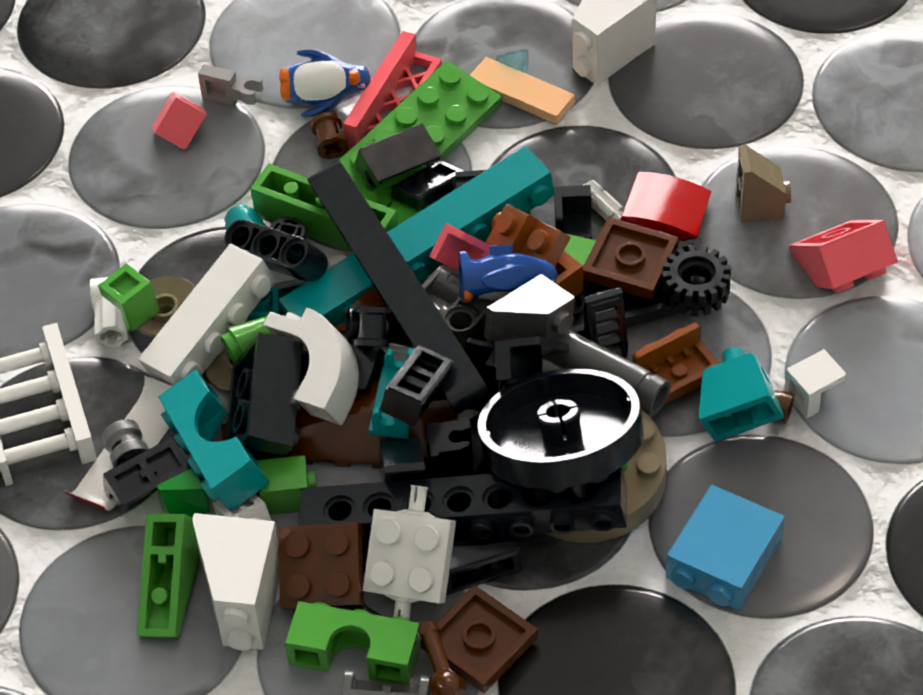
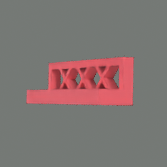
(380, 92)

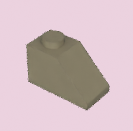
(759, 187)

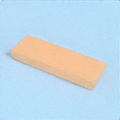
(524, 90)

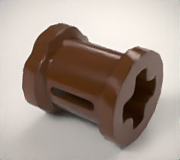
(328, 131)

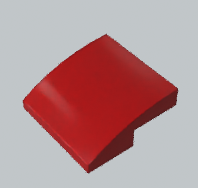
(666, 204)

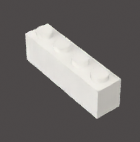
(217, 302)

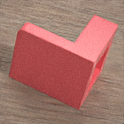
(178, 120)
(454, 240)

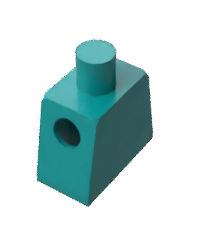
(737, 396)

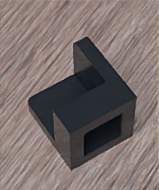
(573, 210)

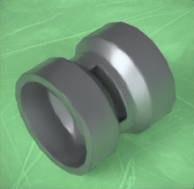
(123, 440)

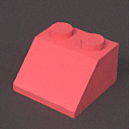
(845, 254)

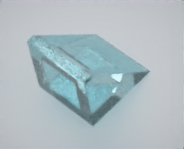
(516, 59)

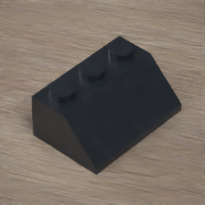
(262, 396)

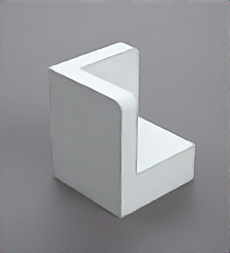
(811, 378)

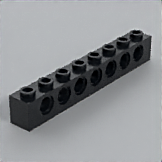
(476, 505)

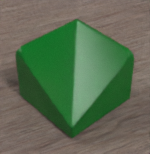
(183, 495)

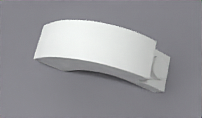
(332, 369)

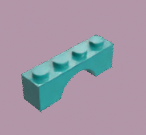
(226, 465)

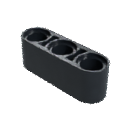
(278, 249)

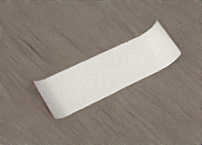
(153, 427)

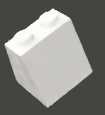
(611, 35)
(240, 575)

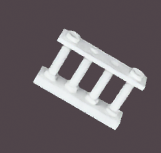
(66, 408)

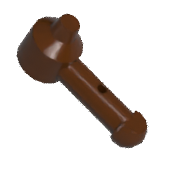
(444, 679)

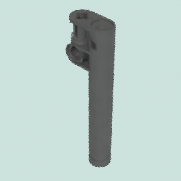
(469, 319)

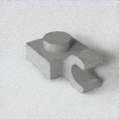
(223, 87)

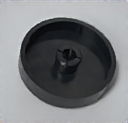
(527, 420)

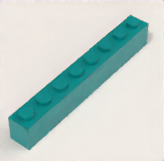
(516, 180)

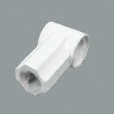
(108, 319)

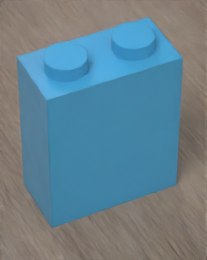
(724, 547)

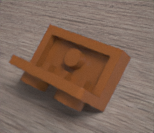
(678, 359)

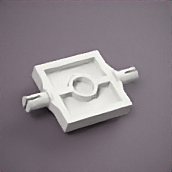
(409, 554)

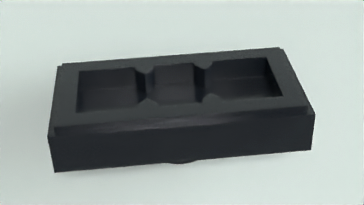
(426, 185)

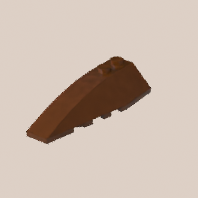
(351, 442)

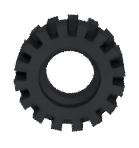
(696, 296)

